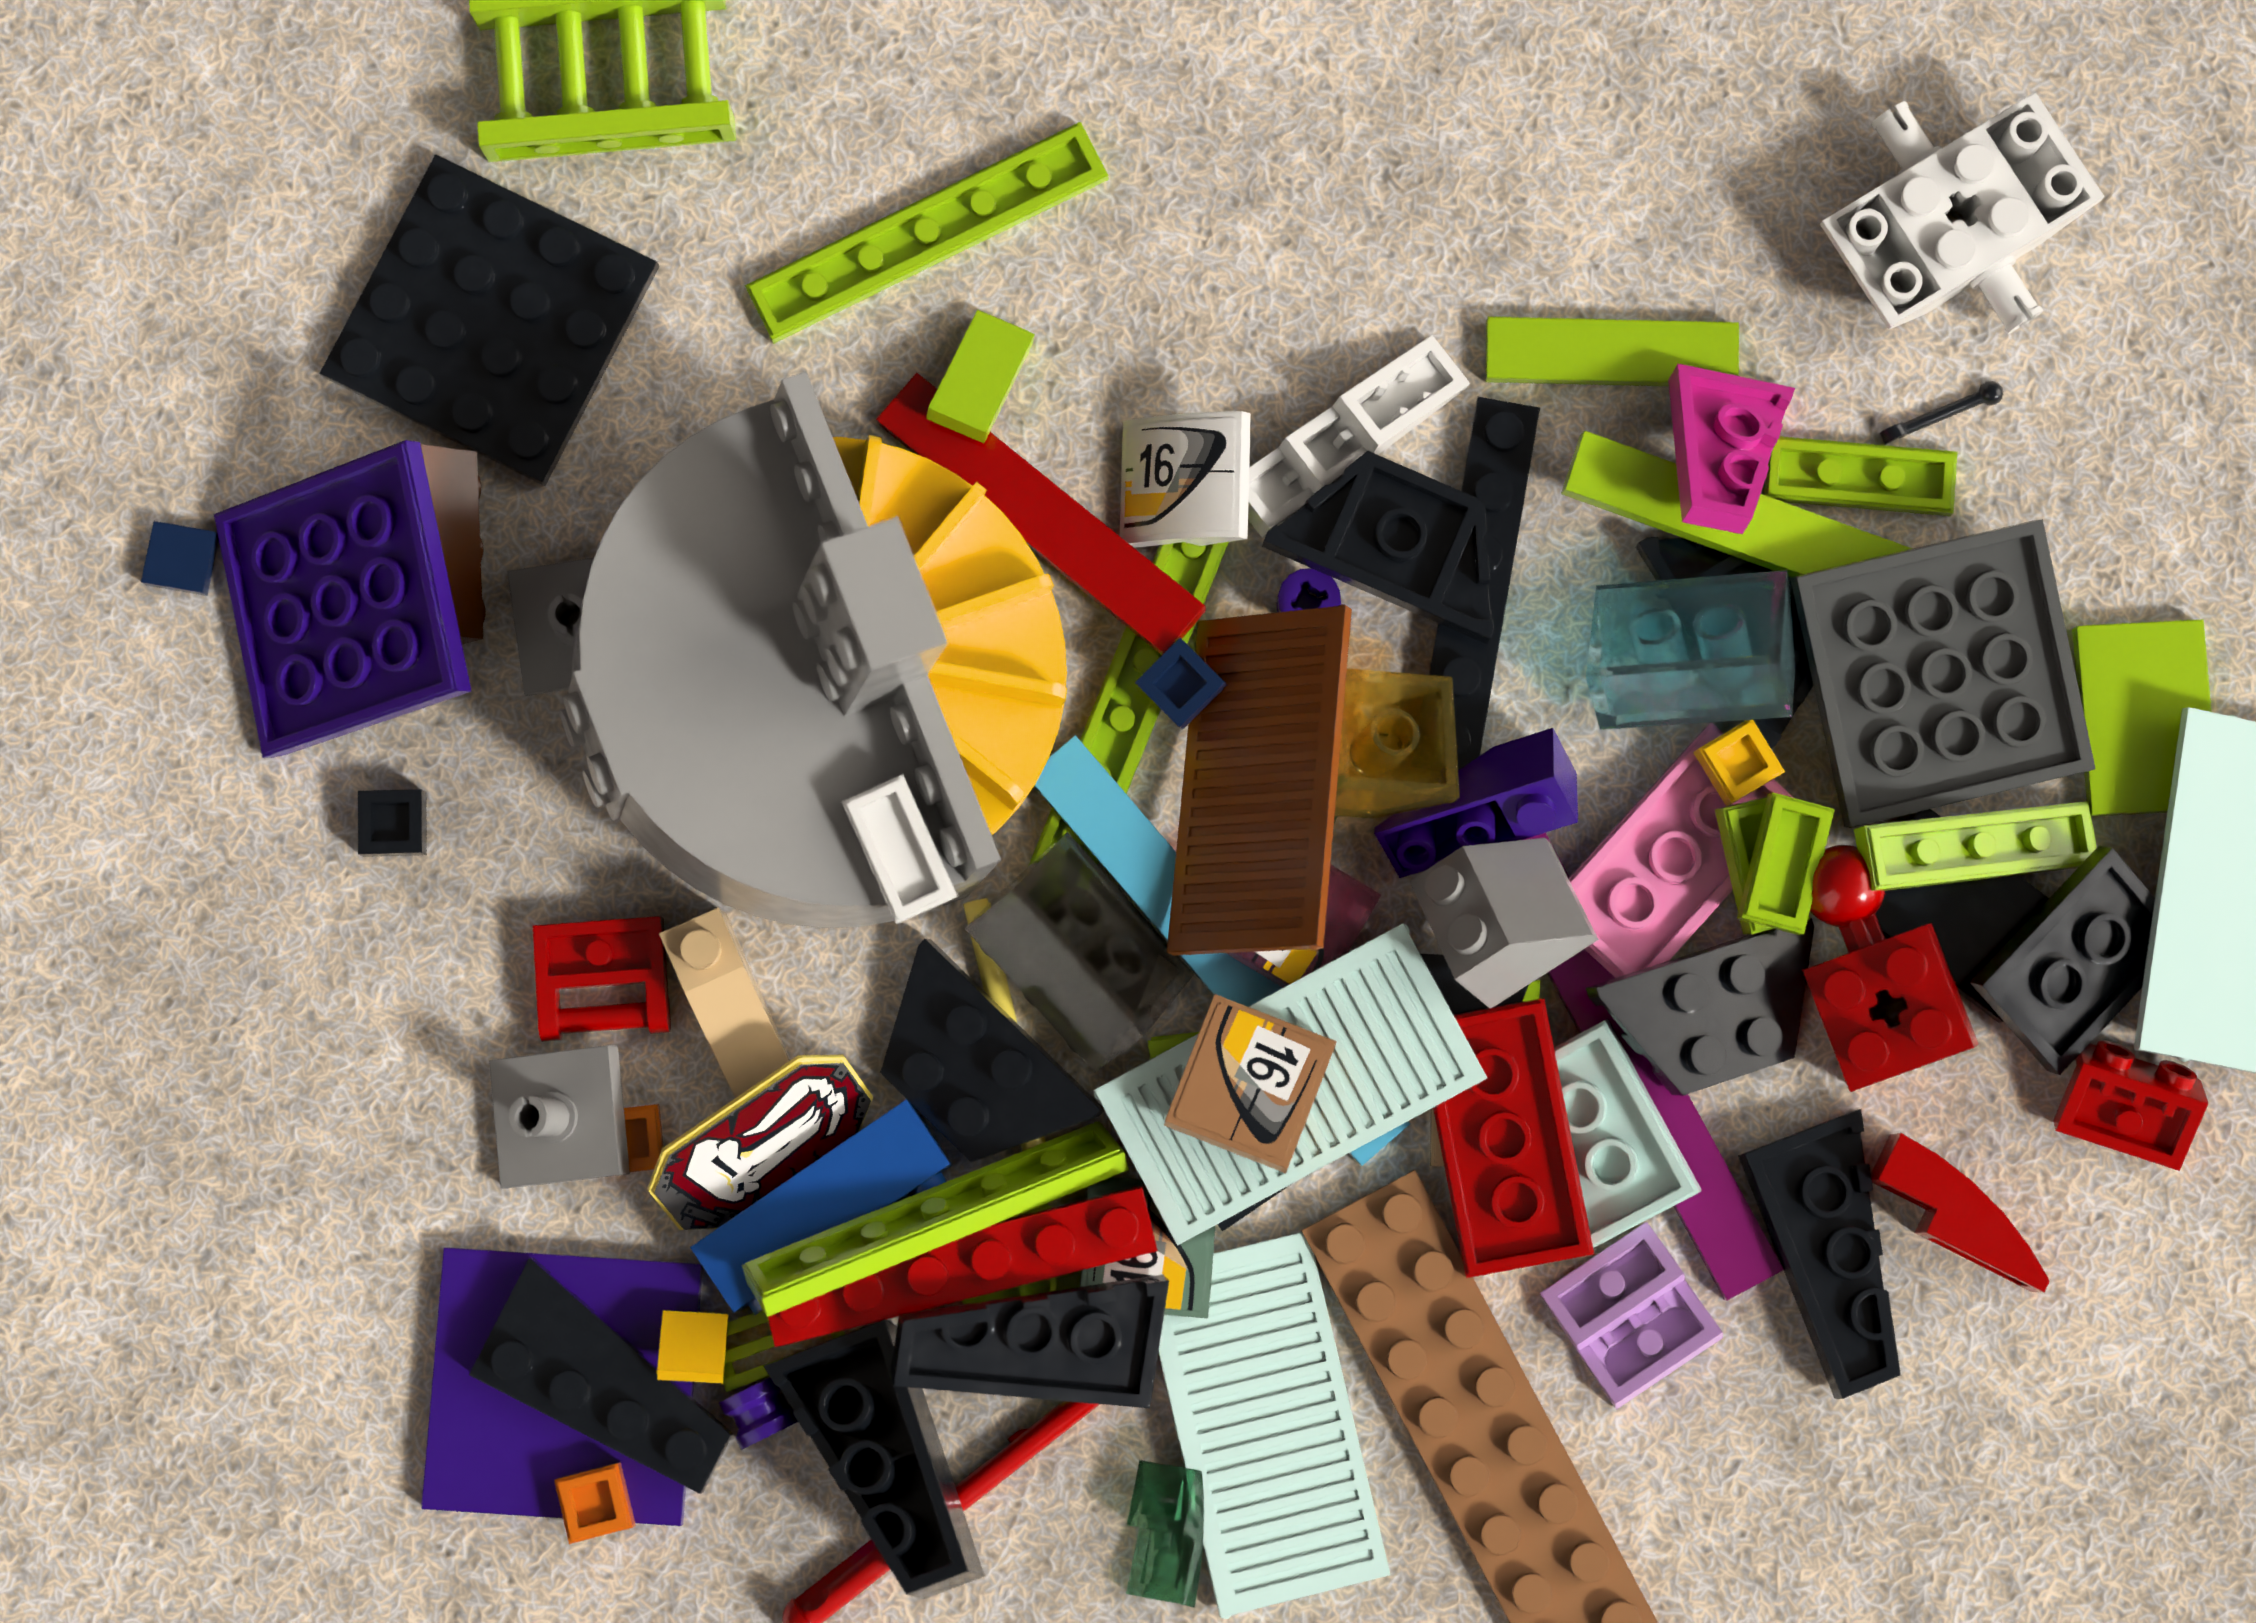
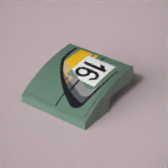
(1185, 1265)

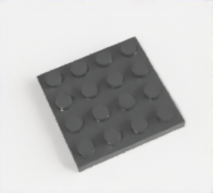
(1943, 673)

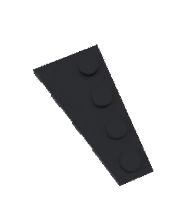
(1825, 1236)

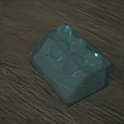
(1692, 651)

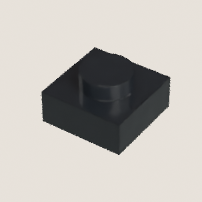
(392, 823)

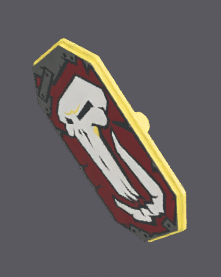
(759, 1141)

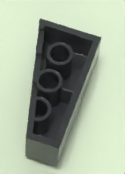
(883, 1456)

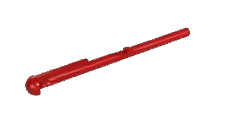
(867, 1563)

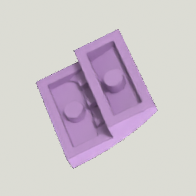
(1631, 1315)

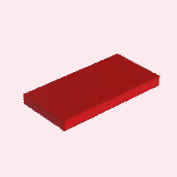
(1512, 1148)

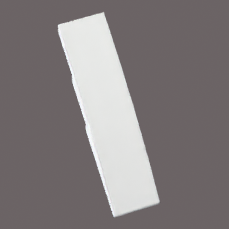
(1359, 421)

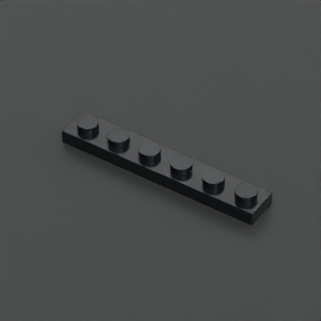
(1497, 474)

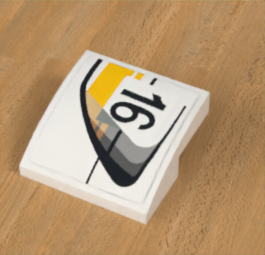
(1185, 479)

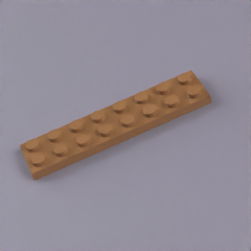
(1472, 1411)

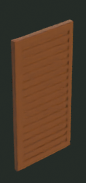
(1261, 785)

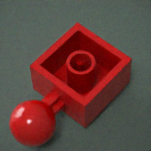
(1851, 984)

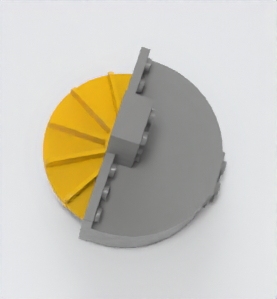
(795, 631)

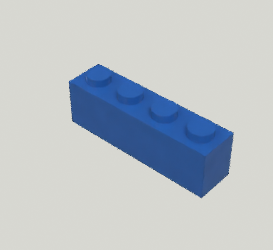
(864, 1173)

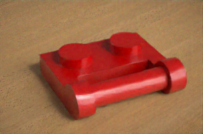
(601, 956)

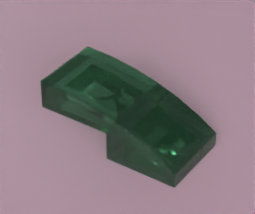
(1169, 1542)

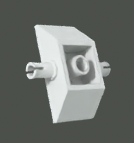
(2008, 180)

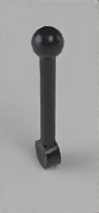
(1989, 394)

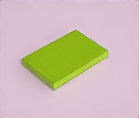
(2132, 701)

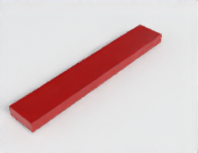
(1051, 522)

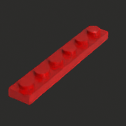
(982, 1263)

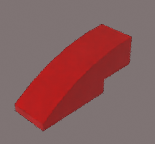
(1957, 1212)

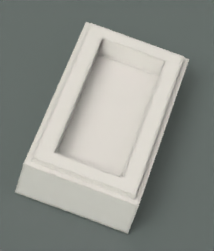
(899, 849)

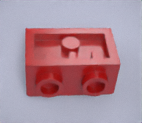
(2132, 1104)

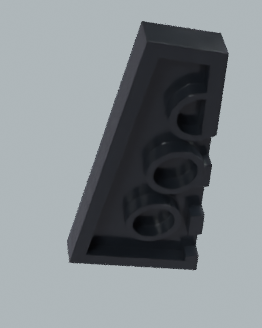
(1049, 1345)
(582, 1373)

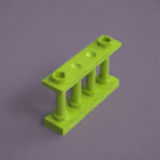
(577, 126)

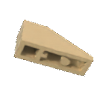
(725, 999)

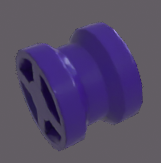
(1296, 586)
(758, 1412)

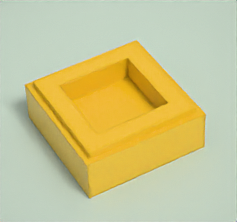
(1739, 762)
(692, 1346)

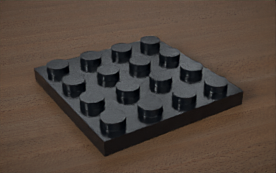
(490, 319)

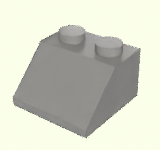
(1503, 915)

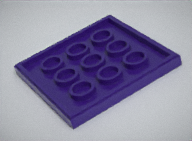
(342, 600)
(503, 1454)

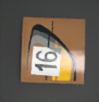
(1250, 1083)

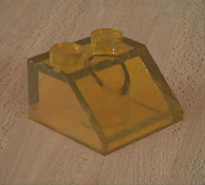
(1396, 744)

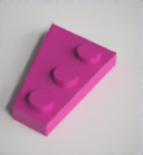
(1723, 443)

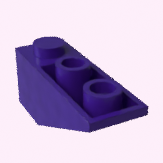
(1503, 797)

